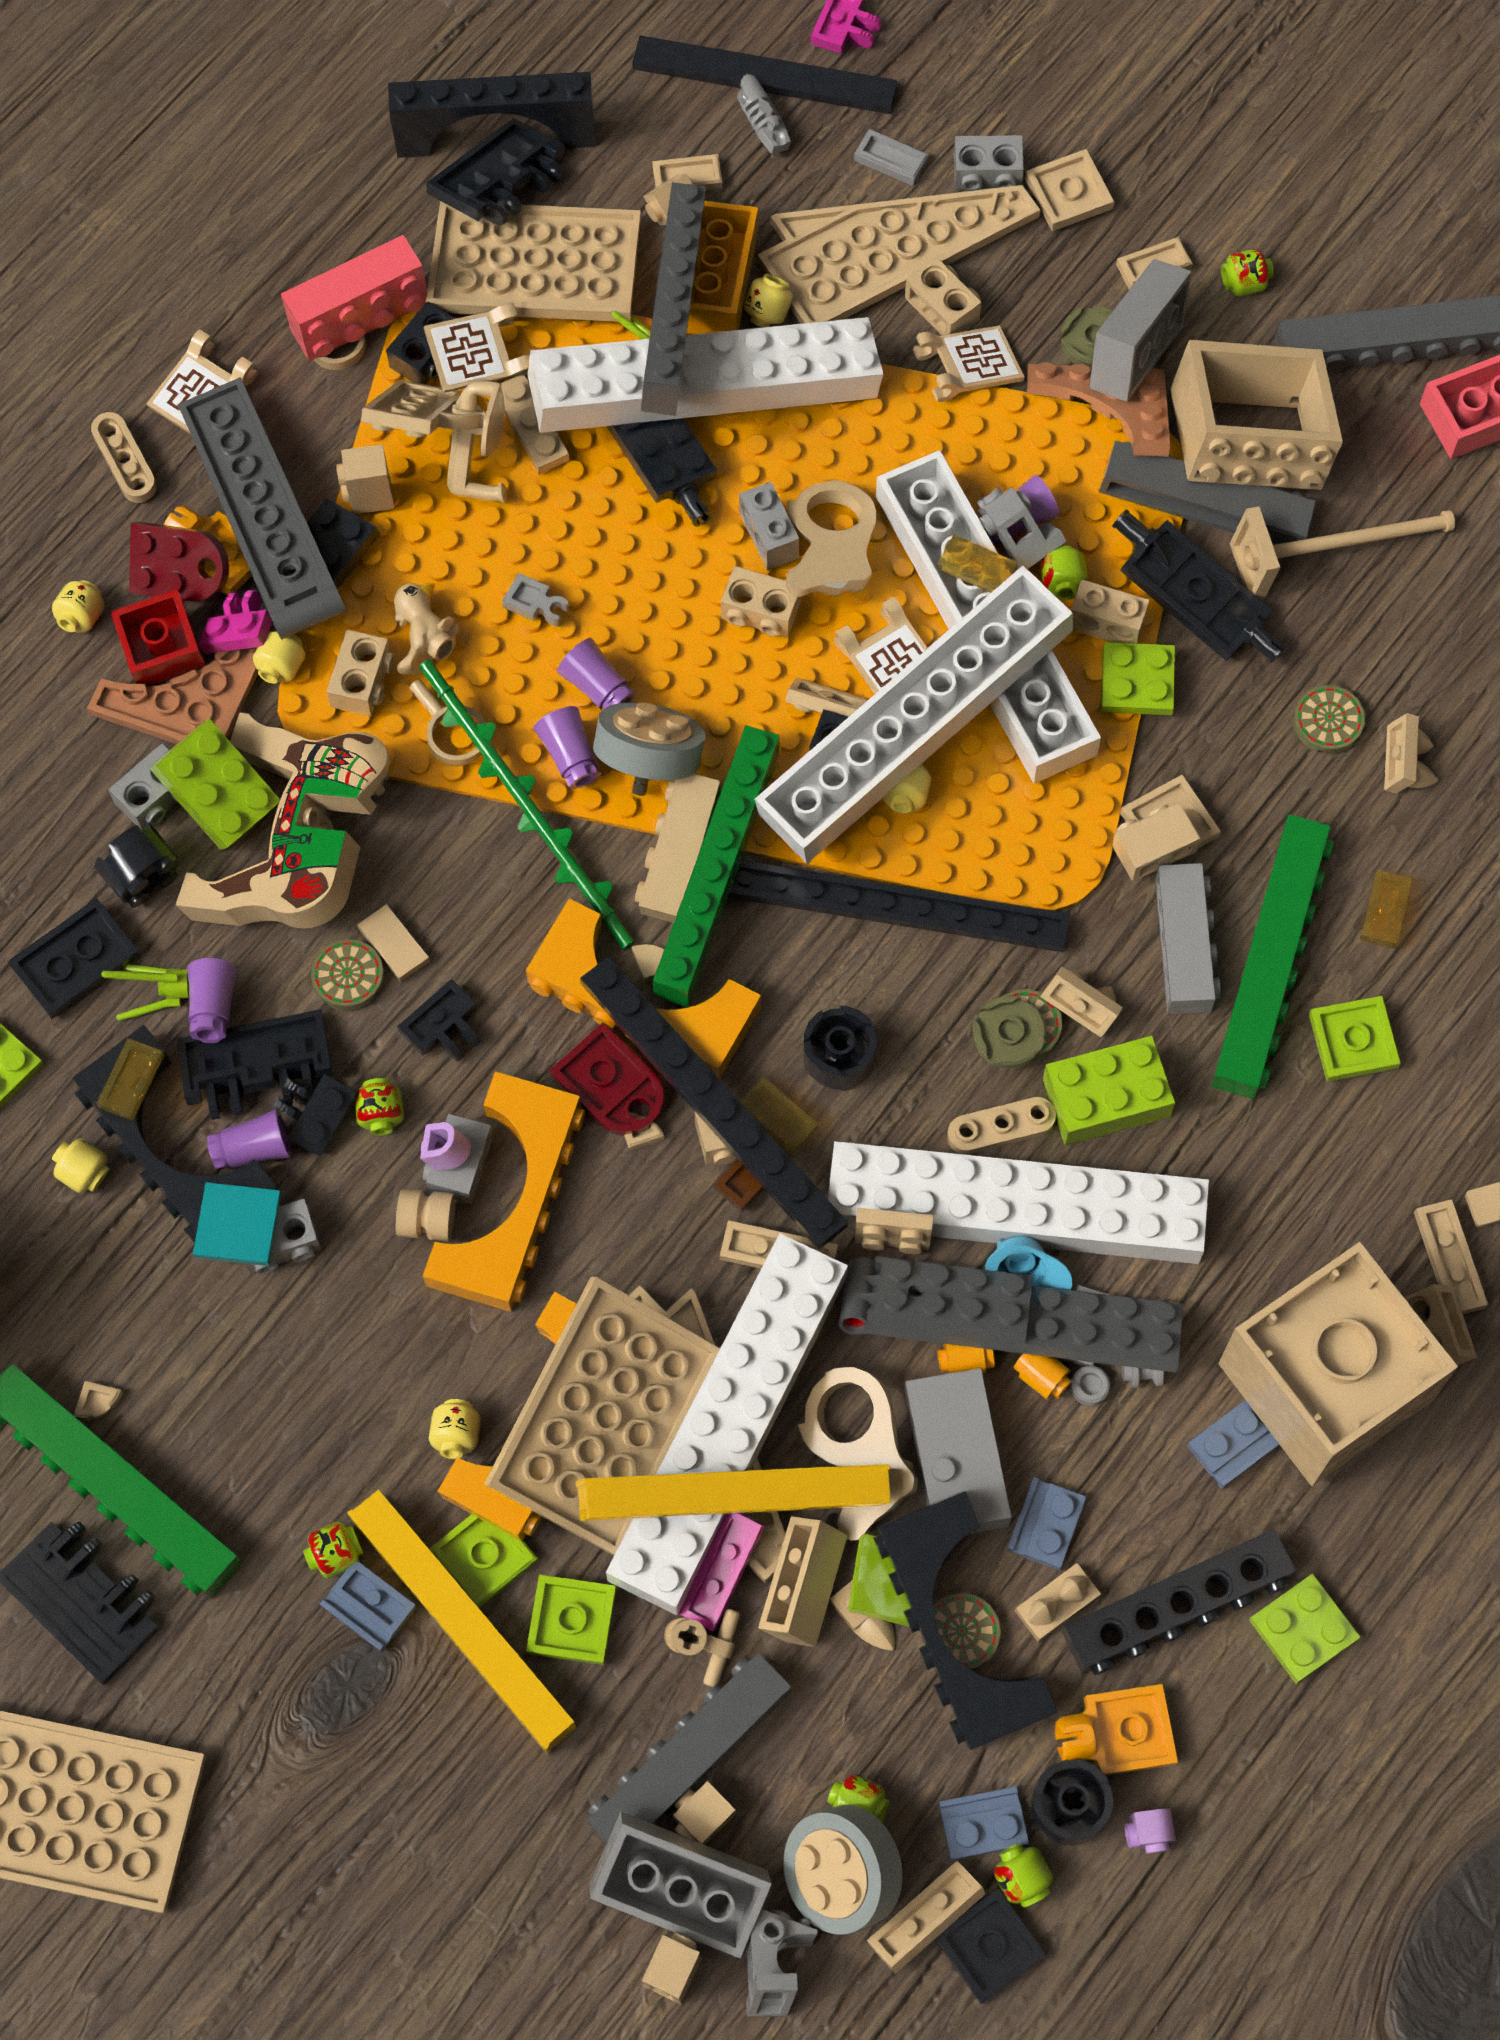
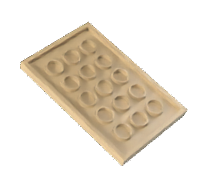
(541, 260)
(601, 1408)
(93, 1811)

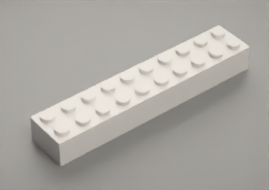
(719, 374)
(1041, 706)
(914, 714)
(1011, 1198)
(732, 1414)

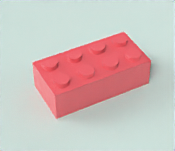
(355, 298)
(1465, 407)

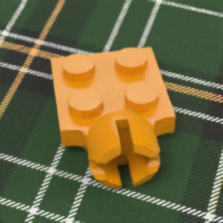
(220, 528)
(1120, 1731)

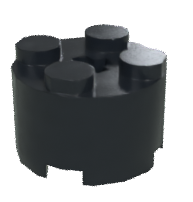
(138, 864)
(835, 1028)
(1064, 1780)

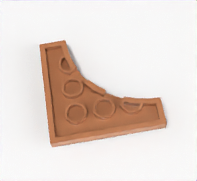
(1142, 416)
(180, 706)

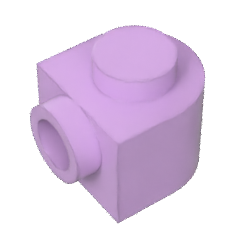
(444, 1146)
(1150, 1830)

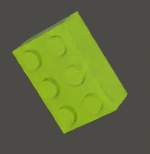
(215, 784)
(1108, 1090)

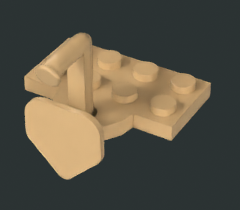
(426, 407)

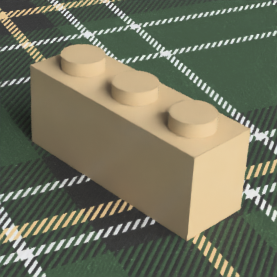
(803, 1581)

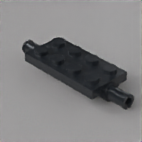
(668, 462)
(1196, 589)

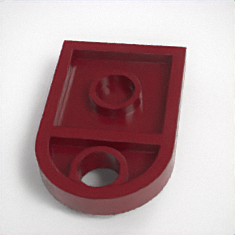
(174, 559)
(610, 1082)

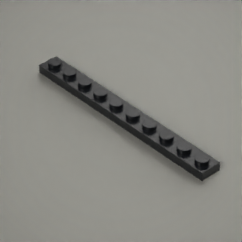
(900, 906)
(714, 1103)

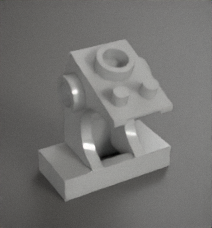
(1003, 509)
(768, 1986)

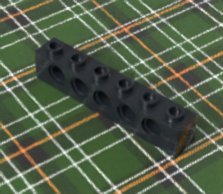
(1262, 1552)

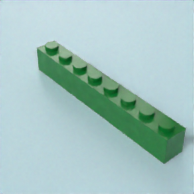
(716, 867)
(1271, 957)
(114, 1484)

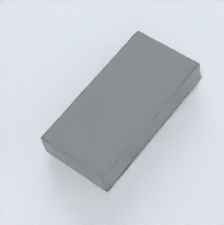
(891, 157)

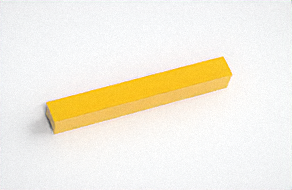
(733, 1492)
(462, 1621)

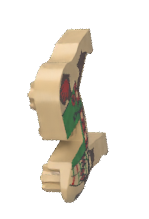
(308, 859)

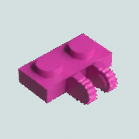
(837, 26)
(235, 628)

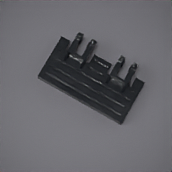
(495, 169)
(253, 1056)
(78, 1606)

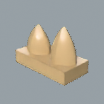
(1402, 747)
(1088, 1006)
(1057, 1602)

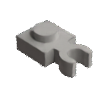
(532, 598)

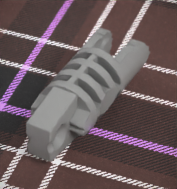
(763, 115)

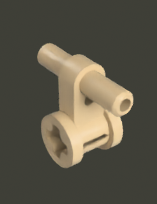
(719, 1647)

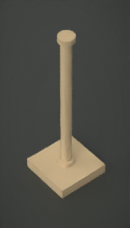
(1258, 557)

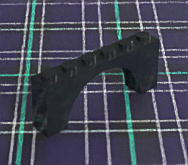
(427, 107)
(182, 1190)
(981, 1704)

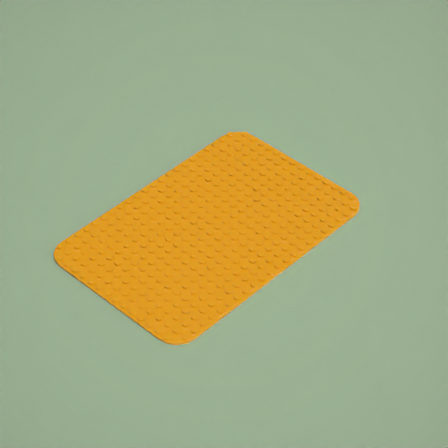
(652, 604)

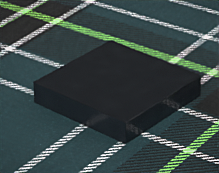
(989, 1946)

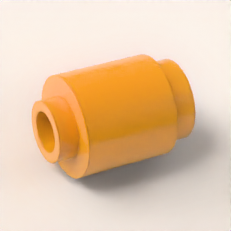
(963, 1358)
(1043, 1374)

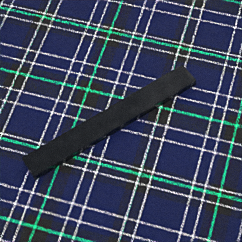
(774, 75)

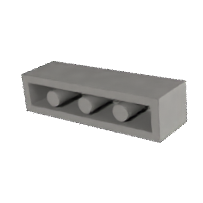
(1185, 938)

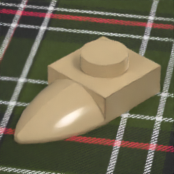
(870, 1629)

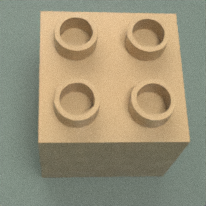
(1336, 1363)

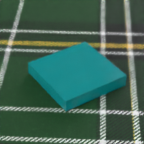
(237, 1224)

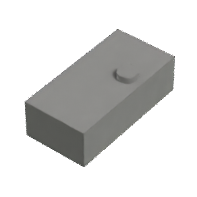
(1139, 330)
(958, 1444)
(680, 1884)

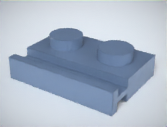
(1233, 1444)
(1046, 1524)
(368, 1606)
(983, 1823)

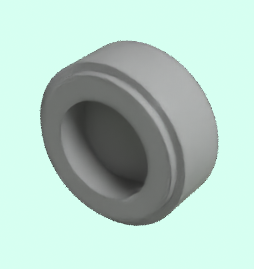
(1090, 1385)

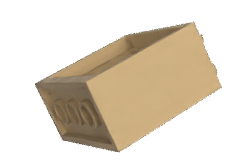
(1263, 378)

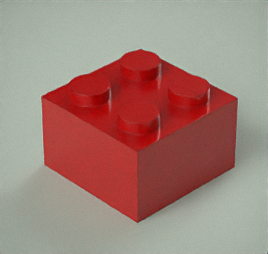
(158, 638)

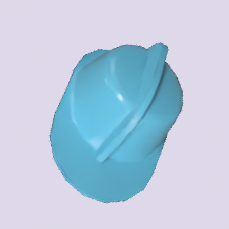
(1027, 1257)

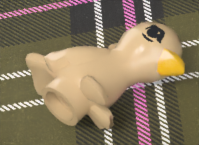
(428, 633)

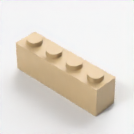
(678, 845)

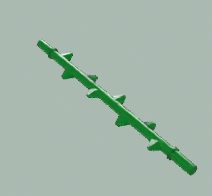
(532, 818)

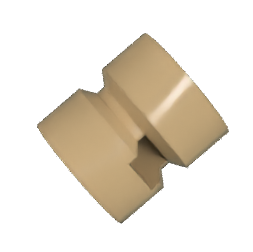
(425, 1214)

